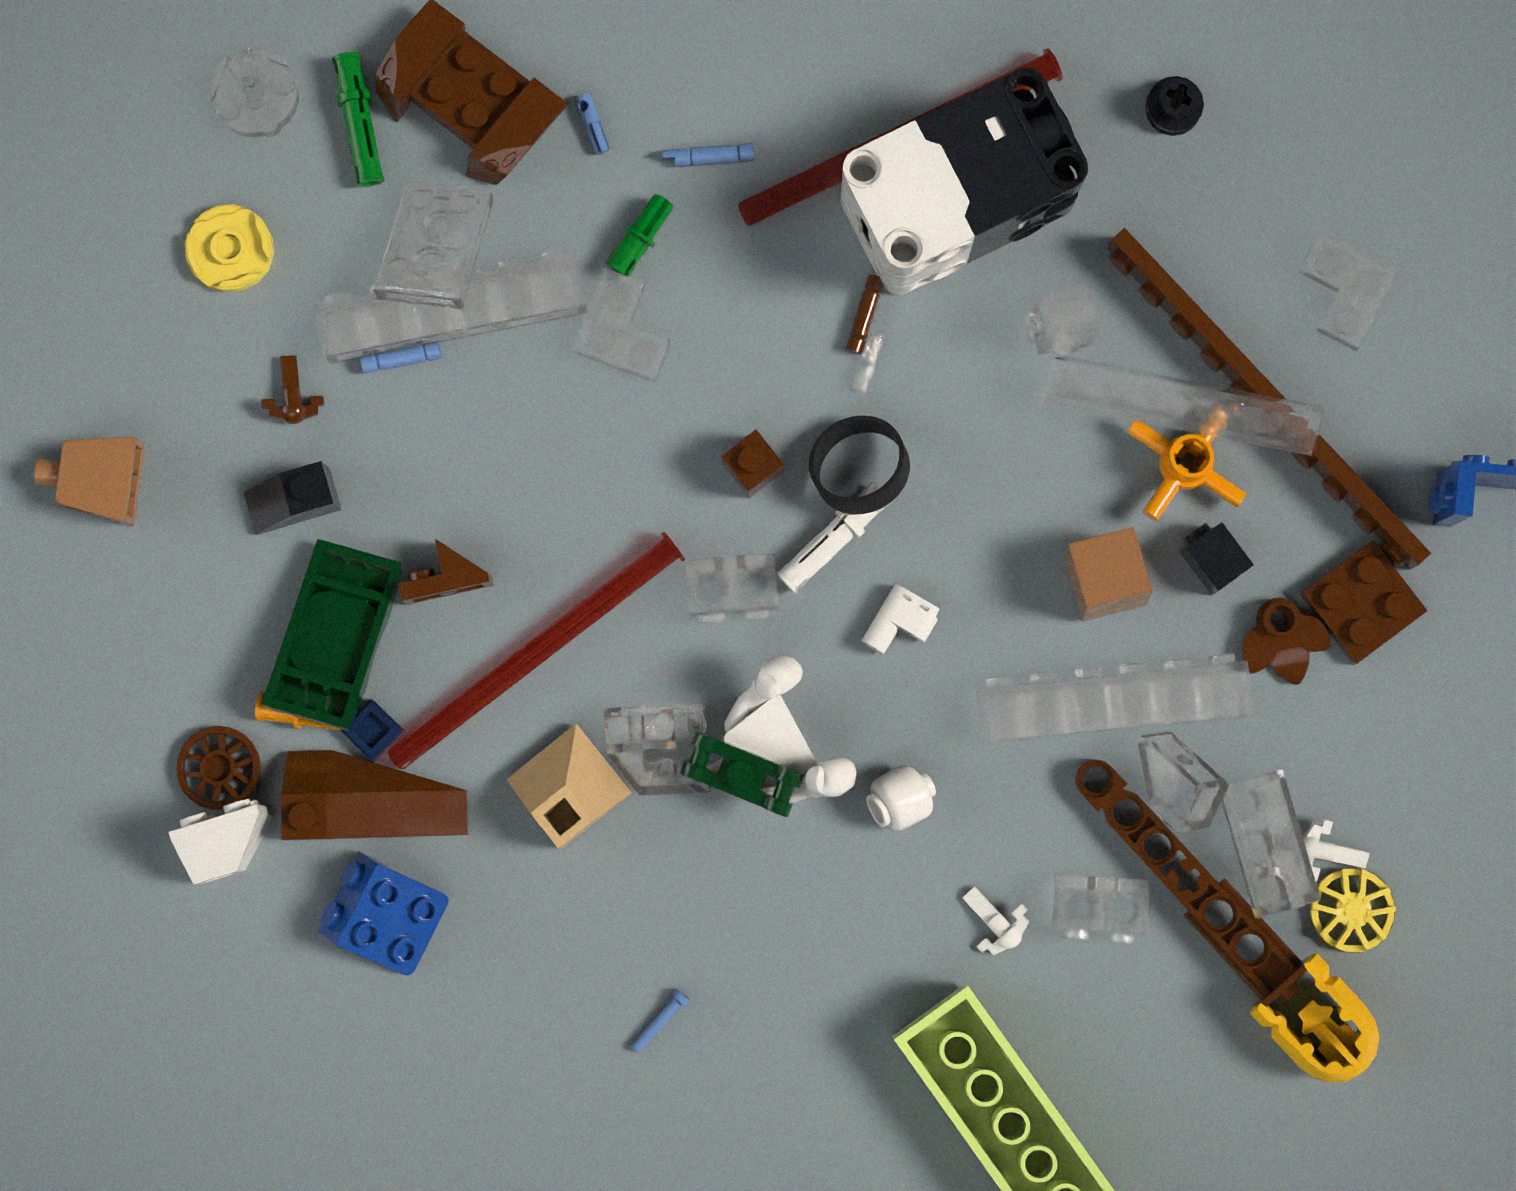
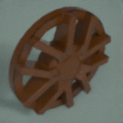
(218, 767)

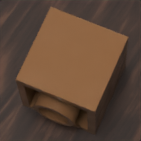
(1108, 574)

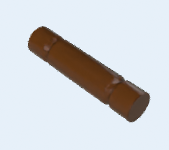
(864, 315)

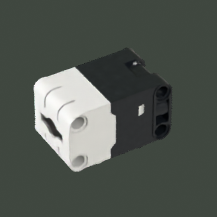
(962, 181)

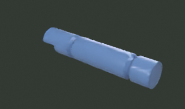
(710, 154)

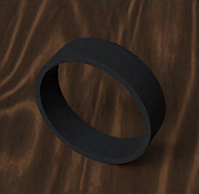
(842, 430)

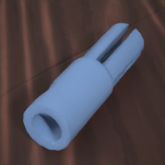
(592, 122)

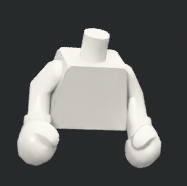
(766, 728)

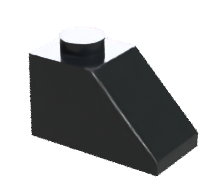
(292, 497)

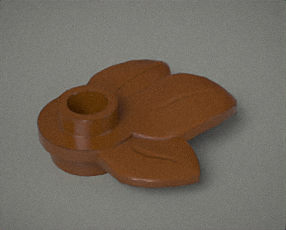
(1286, 647)

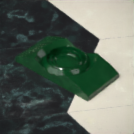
(333, 635)

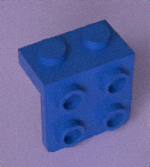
(1455, 487)
(382, 914)

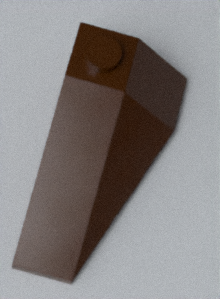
(353, 798)

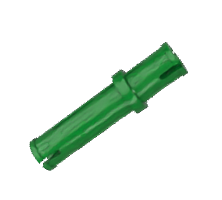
(354, 102)

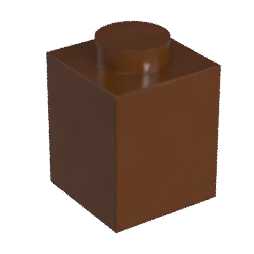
(752, 463)

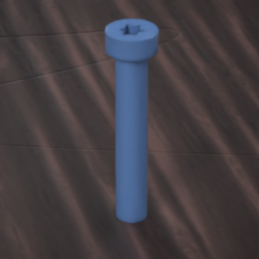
(678, 1000)

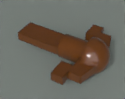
(292, 411)

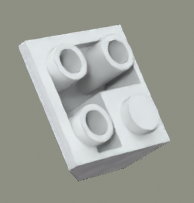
(221, 844)

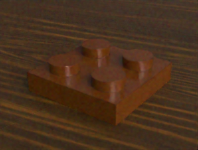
(1363, 602)

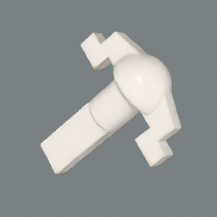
(1331, 851)
(1008, 935)

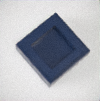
(373, 730)

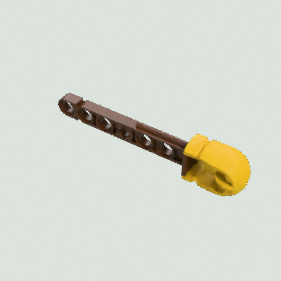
(1272, 973)

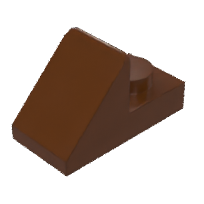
(457, 577)

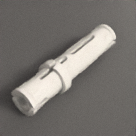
(826, 545)

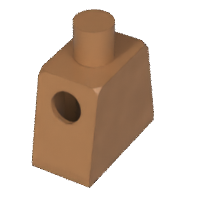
(96, 477)

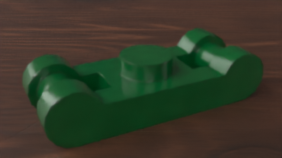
(742, 773)

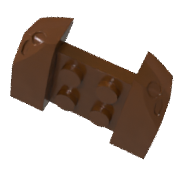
(466, 92)

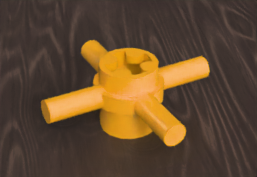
(1177, 476)

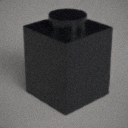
(1215, 556)

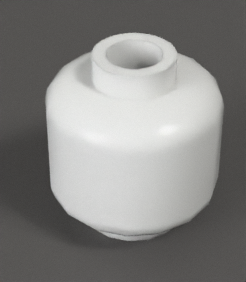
(901, 798)

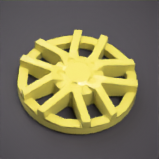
(1353, 910)

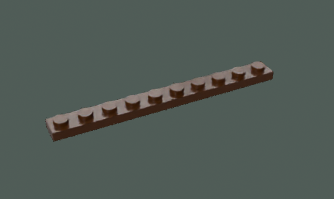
(1222, 354)

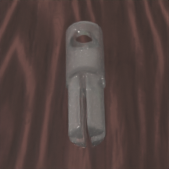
(867, 364)

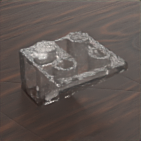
(652, 743)

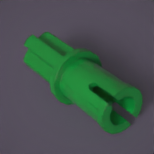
(639, 235)

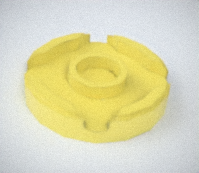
(229, 248)

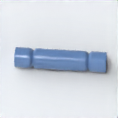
(401, 357)

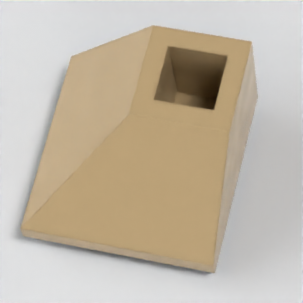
(568, 786)

